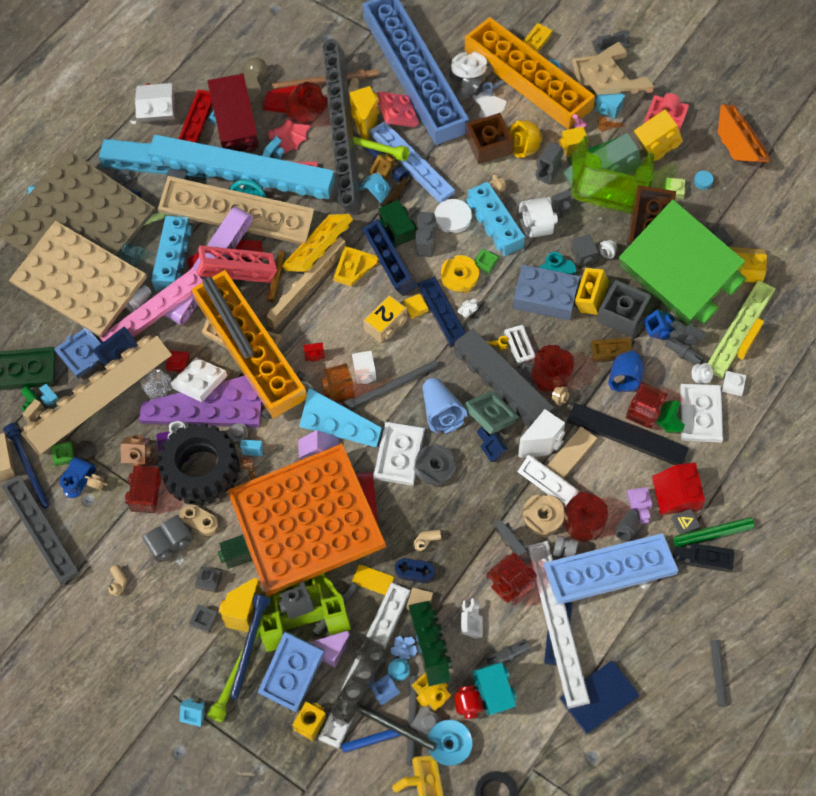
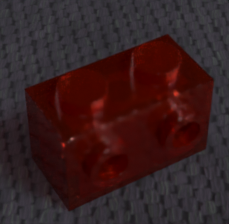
(143, 489)

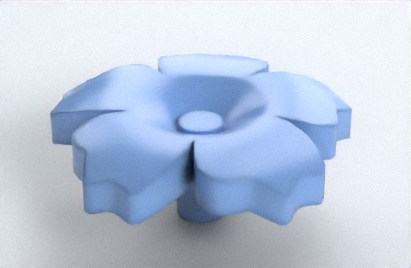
(404, 648)

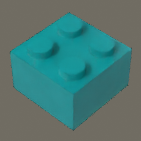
(494, 687)

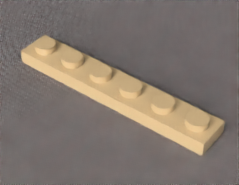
(305, 284)

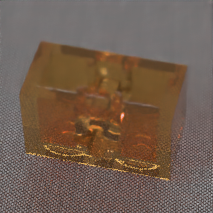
(338, 383)

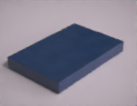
(607, 693)

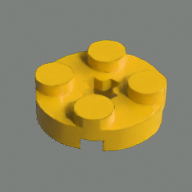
(459, 283)

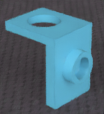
(376, 186)

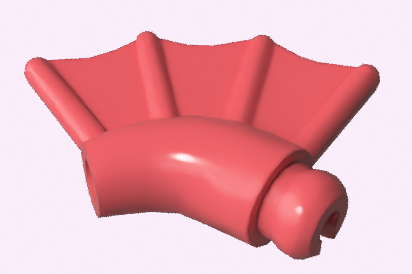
(290, 134)

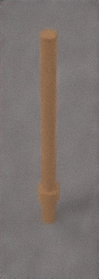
(360, 74)

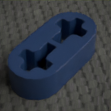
(416, 566)

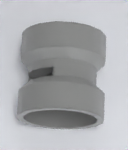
(561, 542)

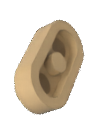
(198, 519)

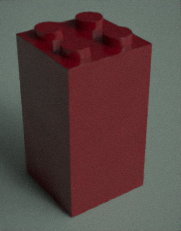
(233, 113)

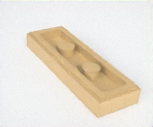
(572, 452)

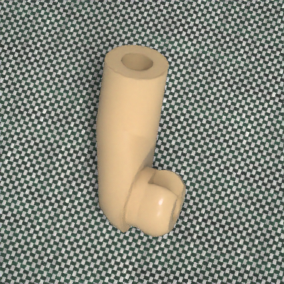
(120, 581)

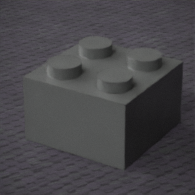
(623, 308)

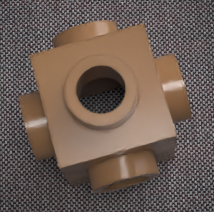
(136, 450)

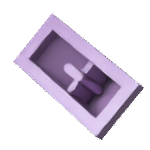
(315, 443)
(333, 646)

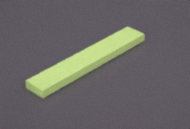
(749, 312)

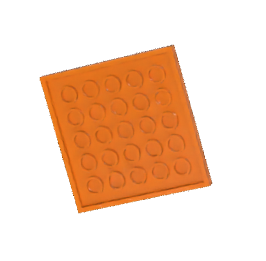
(305, 519)

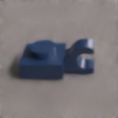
(493, 444)

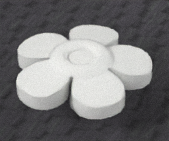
(468, 307)

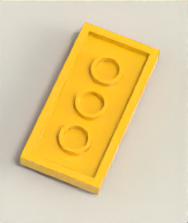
(317, 242)

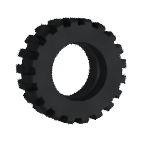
(191, 441)

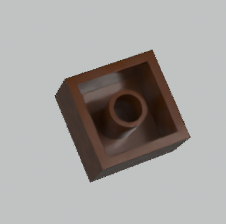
(489, 138)

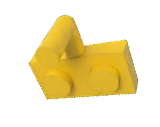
(426, 777)

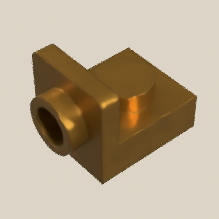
(384, 165)

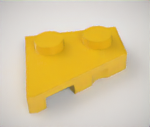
(353, 266)

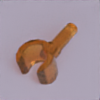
(603, 124)
(247, 463)

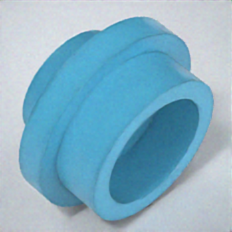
(399, 669)

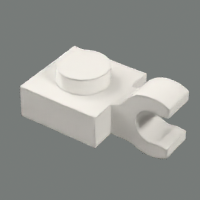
(470, 620)

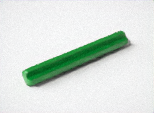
(714, 532)

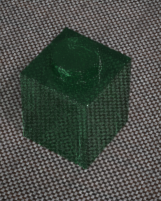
(234, 552)

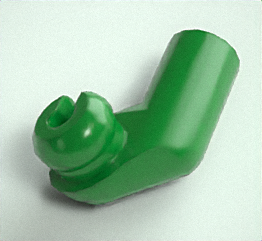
(29, 395)

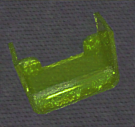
(605, 186)

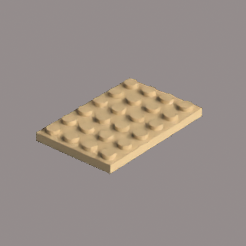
(78, 279)

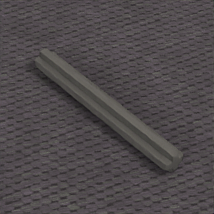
(228, 317)

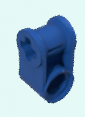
(75, 477)

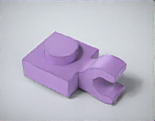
(640, 501)

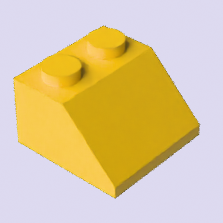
(364, 110)
(755, 263)
(238, 606)

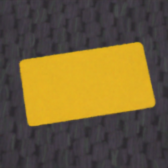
(372, 579)

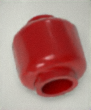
(468, 702)

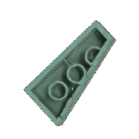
(618, 156)

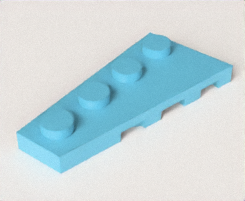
(337, 420)

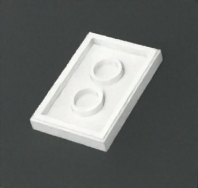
(701, 412)
(398, 452)

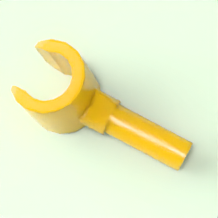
(500, 346)

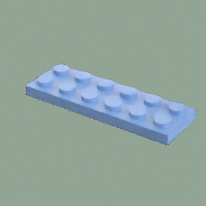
(610, 568)

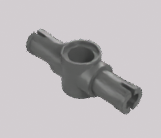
(473, 85)

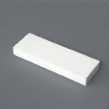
(547, 480)

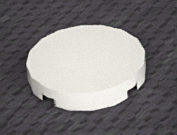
(469, 65)
(453, 216)

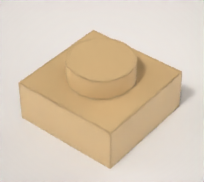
(33, 411)

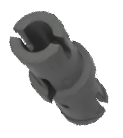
(684, 351)
(509, 653)

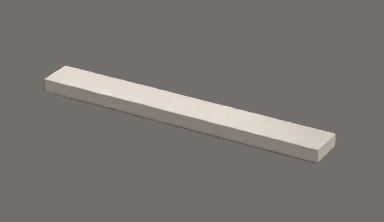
(559, 630)
(381, 632)

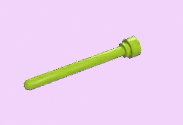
(400, 152)
(217, 711)

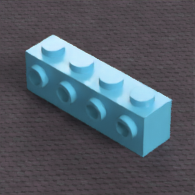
(495, 218)
(171, 251)

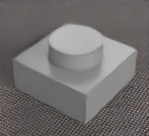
(425, 721)

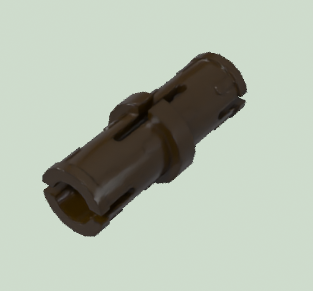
(397, 192)

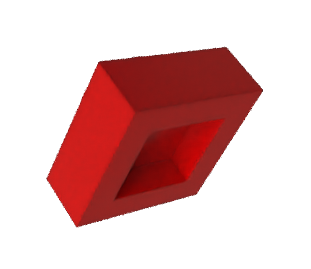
(314, 351)
(177, 361)

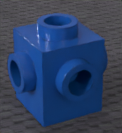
(658, 324)

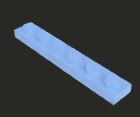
(414, 164)

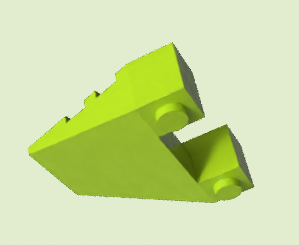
(327, 605)

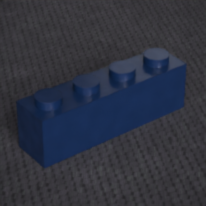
(390, 257)

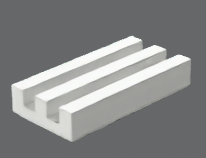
(524, 358)

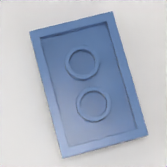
(291, 671)

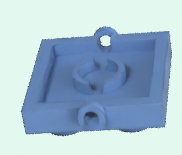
(78, 352)

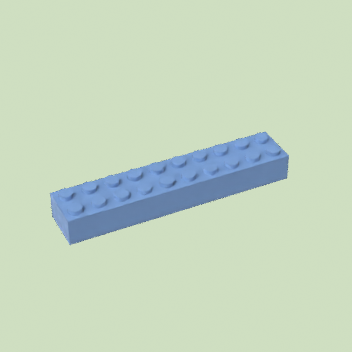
(416, 69)

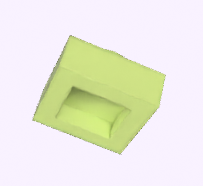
(676, 185)

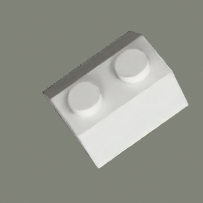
(155, 102)
(542, 436)

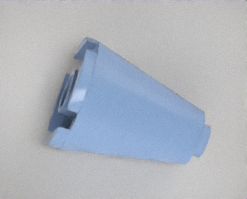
(442, 407)

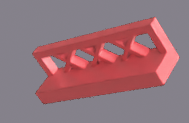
(237, 268)

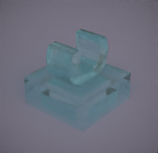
(131, 254)

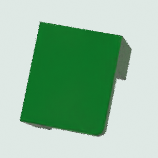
(668, 417)

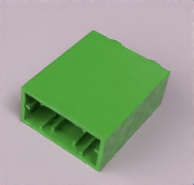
(683, 264)

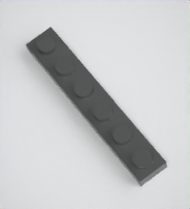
(40, 530)

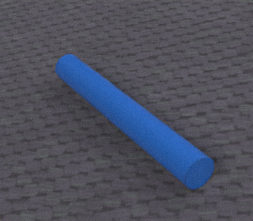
(368, 740)

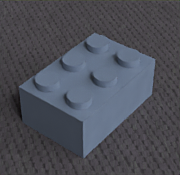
(546, 292)

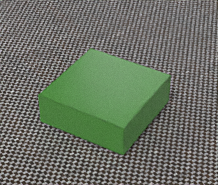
(486, 261)
(62, 453)

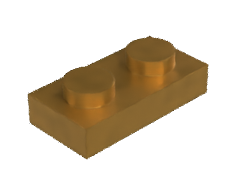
(609, 348)

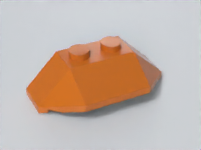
(739, 136)

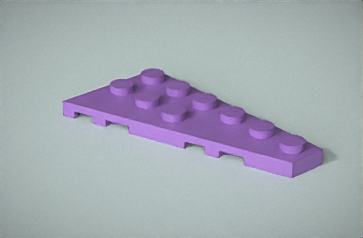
(226, 405)

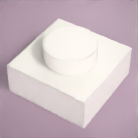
(734, 383)

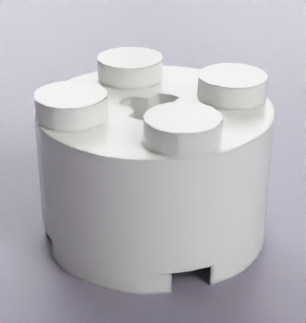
(537, 217)

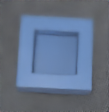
(385, 689)

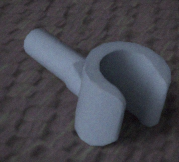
(491, 87)

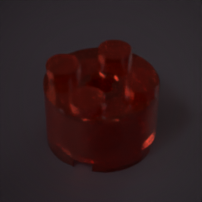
(306, 103)
(552, 368)
(646, 405)
(587, 506)
(511, 579)

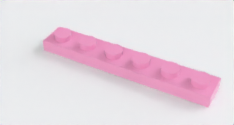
(158, 305)

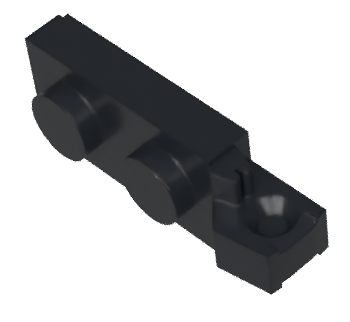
(705, 557)

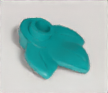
(562, 266)

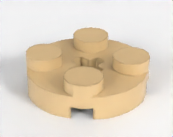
(540, 526)

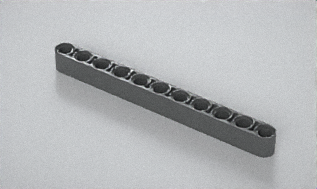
(341, 127)

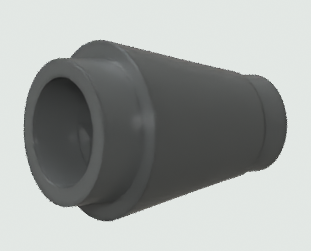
(627, 526)

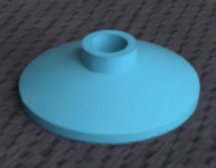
(456, 733)

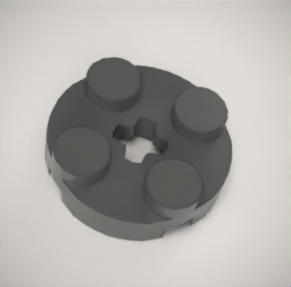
(430, 475)

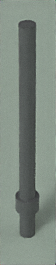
(351, 404)

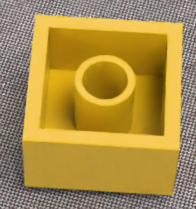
(659, 135)

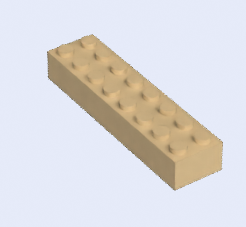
(96, 394)

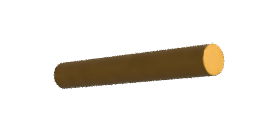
(275, 281)

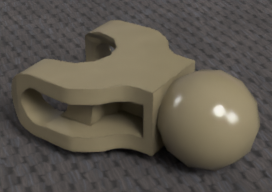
(253, 73)

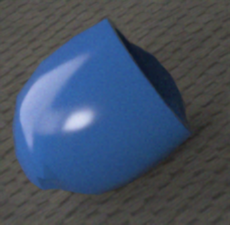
(629, 365)

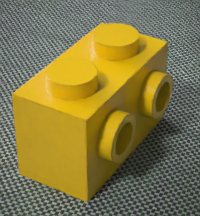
(592, 291)

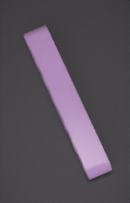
(226, 236)

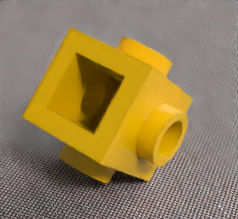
(430, 696)

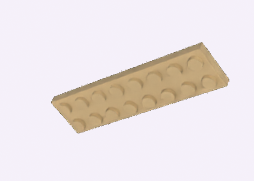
(213, 204)

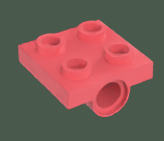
(672, 105)
(397, 109)

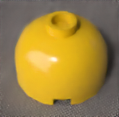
(526, 138)

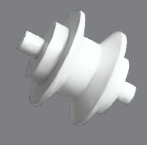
(702, 373)

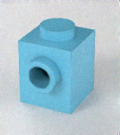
(610, 104)

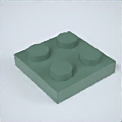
(491, 412)

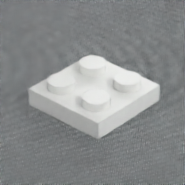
(198, 379)

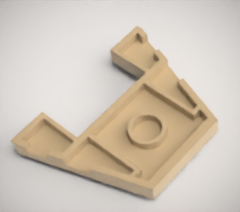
(608, 78)

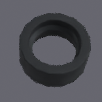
(496, 776)

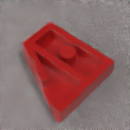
(276, 99)

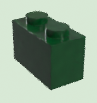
(397, 222)

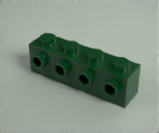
(429, 643)

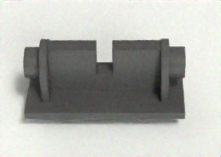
(604, 42)

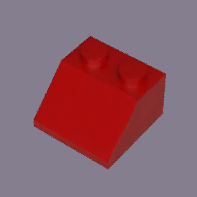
(678, 489)

